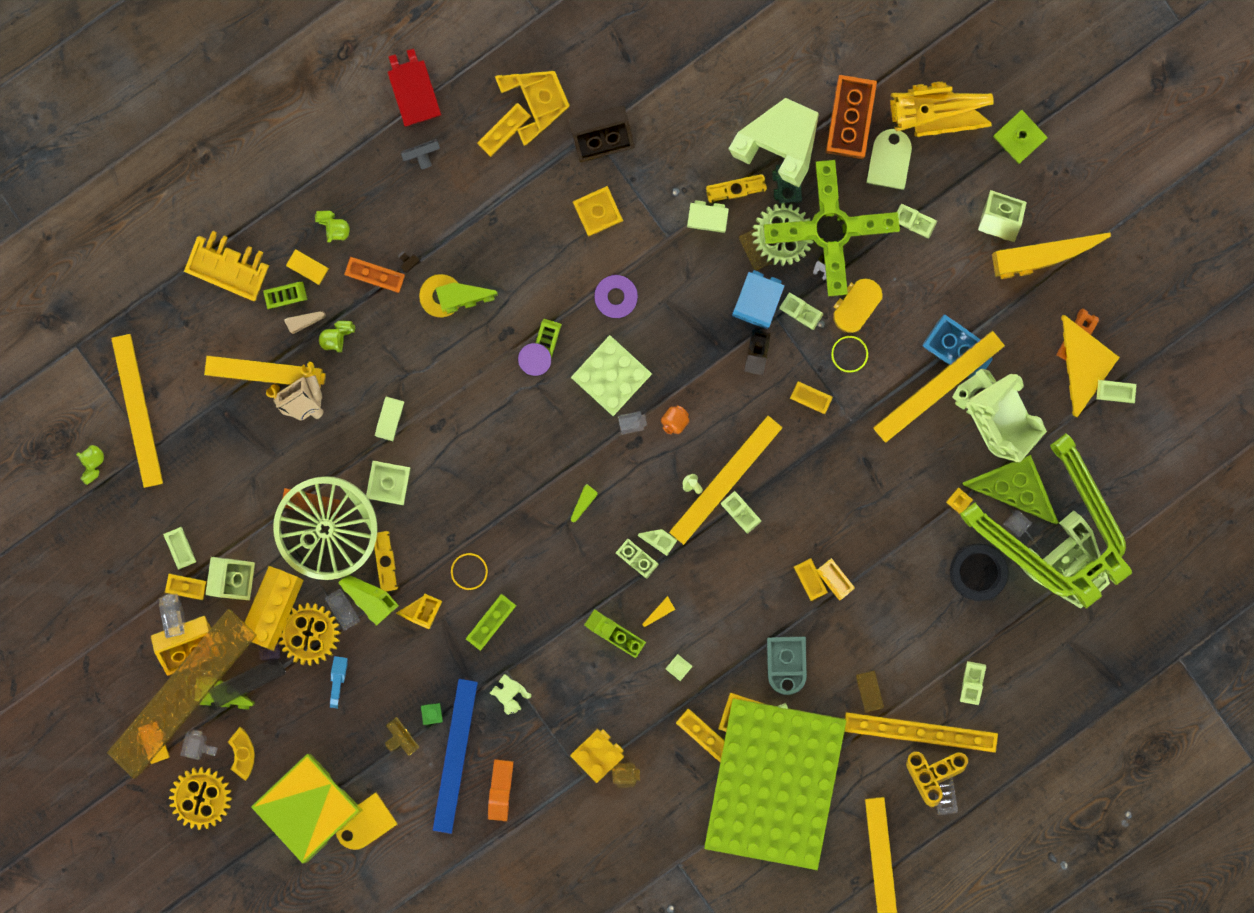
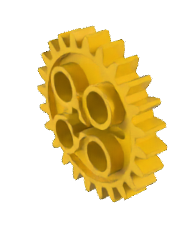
(326, 637)
(184, 793)

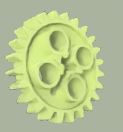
(772, 251)

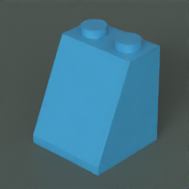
(758, 299)

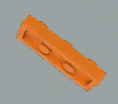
(374, 274)
(298, 500)

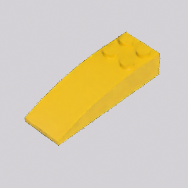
(1034, 257)

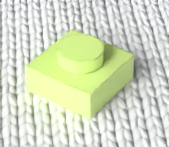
(678, 667)

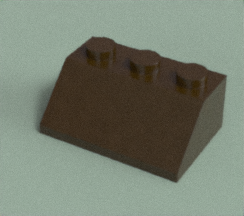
(601, 133)

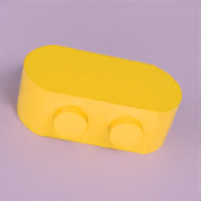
(857, 305)

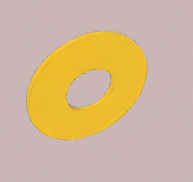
(426, 294)

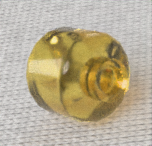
(625, 775)

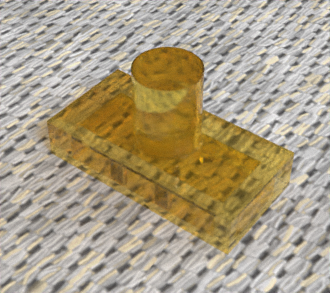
(400, 737)

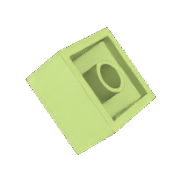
(1002, 216)
(230, 578)

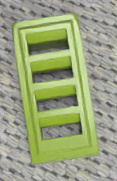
(300, 292)
(553, 325)
(586, 497)

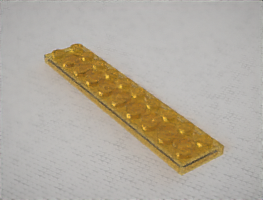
(182, 693)

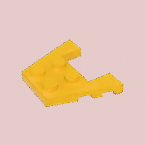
(543, 97)

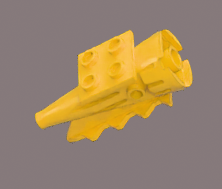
(941, 112)

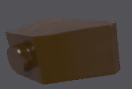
(757, 352)

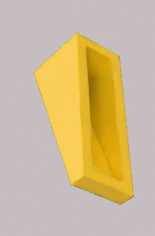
(663, 609)

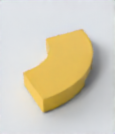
(243, 753)

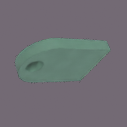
(786, 661)

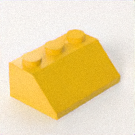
(174, 650)

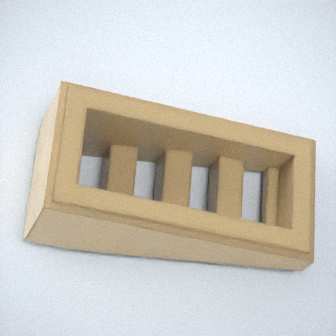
(300, 322)

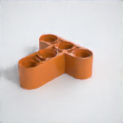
(500, 790)

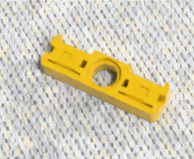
(723, 190)
(386, 574)

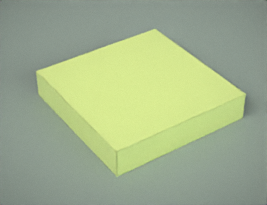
(388, 482)

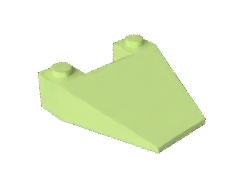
(784, 130)
(1075, 553)

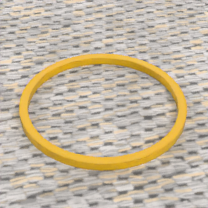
(481, 559)

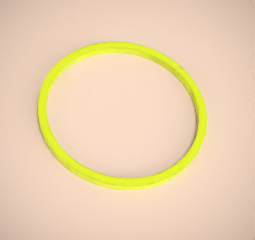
(861, 341)

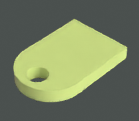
(889, 161)

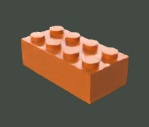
(851, 117)

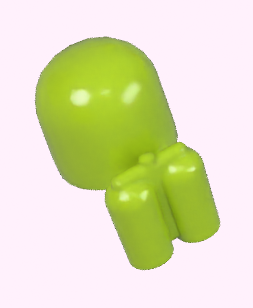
(335, 228)
(333, 338)
(91, 459)

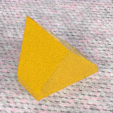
(421, 611)

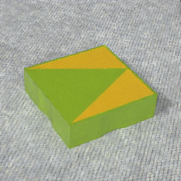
(306, 808)

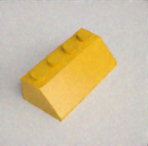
(272, 606)

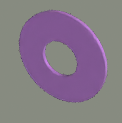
(610, 283)

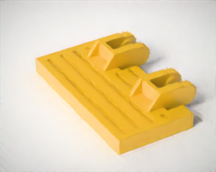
(226, 269)

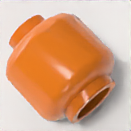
(675, 420)

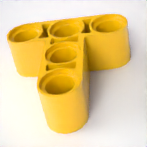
(931, 773)

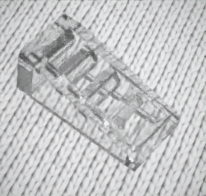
(950, 810)

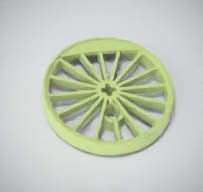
(361, 503)

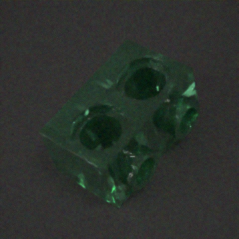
(781, 185)

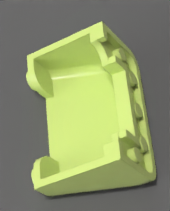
(1004, 419)

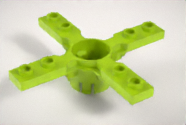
(851, 227)

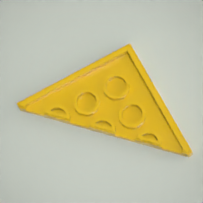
(1086, 363)

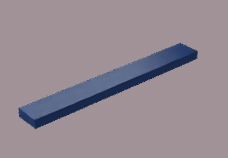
(455, 756)

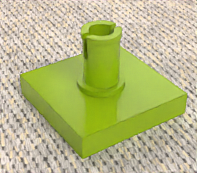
(1020, 136)

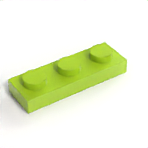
(491, 622)

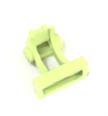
(981, 380)

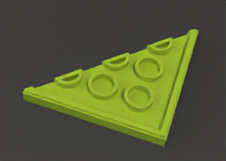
(1017, 486)

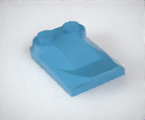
(950, 341)

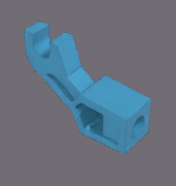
(337, 676)

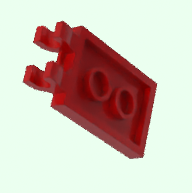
(413, 90)

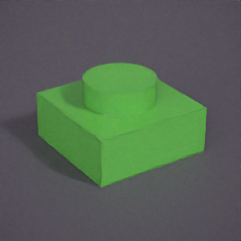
(431, 713)

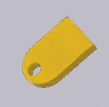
(368, 824)

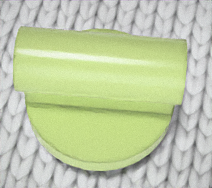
(690, 482)

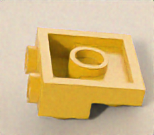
(598, 755)

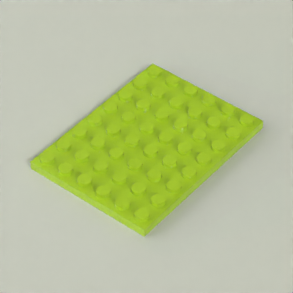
(775, 784)

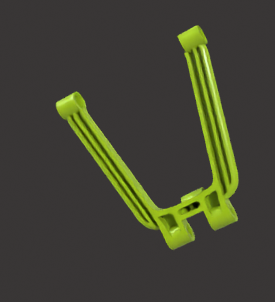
(1082, 583)

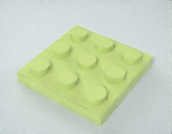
(611, 375)

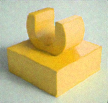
(959, 500)

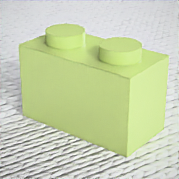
(708, 217)

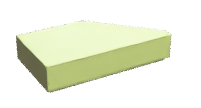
(659, 539)

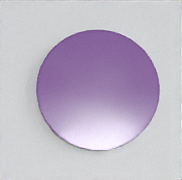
(534, 359)

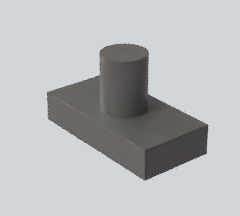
(421, 152)

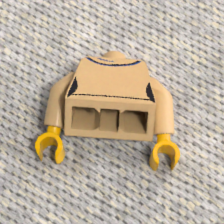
(299, 398)

